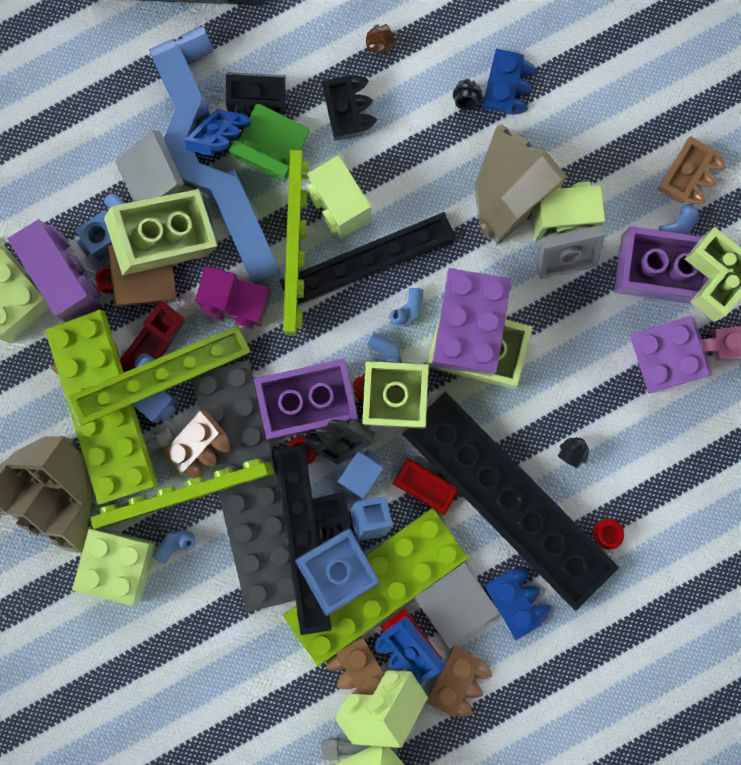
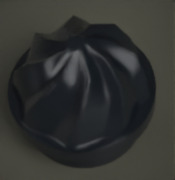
(467, 94)
(574, 451)

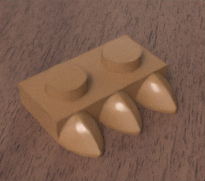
(690, 170)
(196, 444)
(360, 666)
(457, 682)

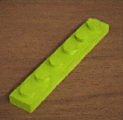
(294, 255)
(157, 375)
(194, 489)

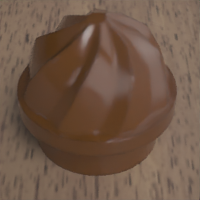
(380, 39)

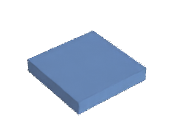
(337, 571)

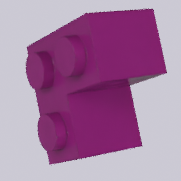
(226, 296)

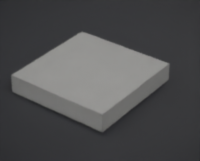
(149, 168)
(457, 605)

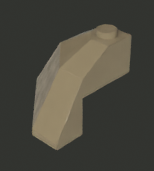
(512, 183)
(48, 491)

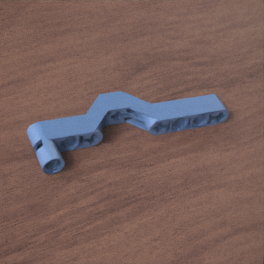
(190, 108)

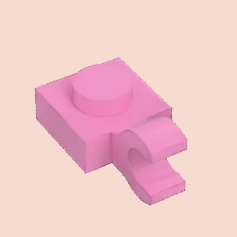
(725, 343)

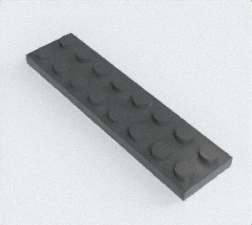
(255, 508)

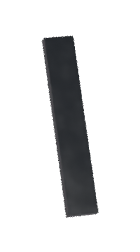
(375, 257)
(300, 532)

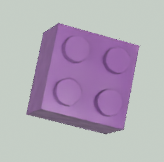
(671, 354)

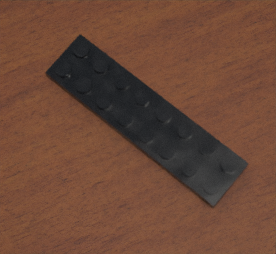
(511, 502)

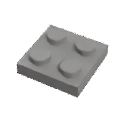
(570, 251)

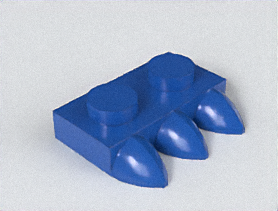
(506, 84)
(215, 132)
(515, 602)
(409, 651)

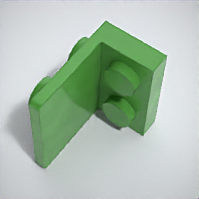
(268, 142)

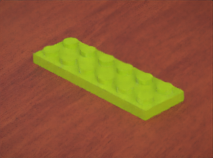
(113, 444)
(404, 567)

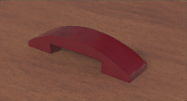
(155, 337)

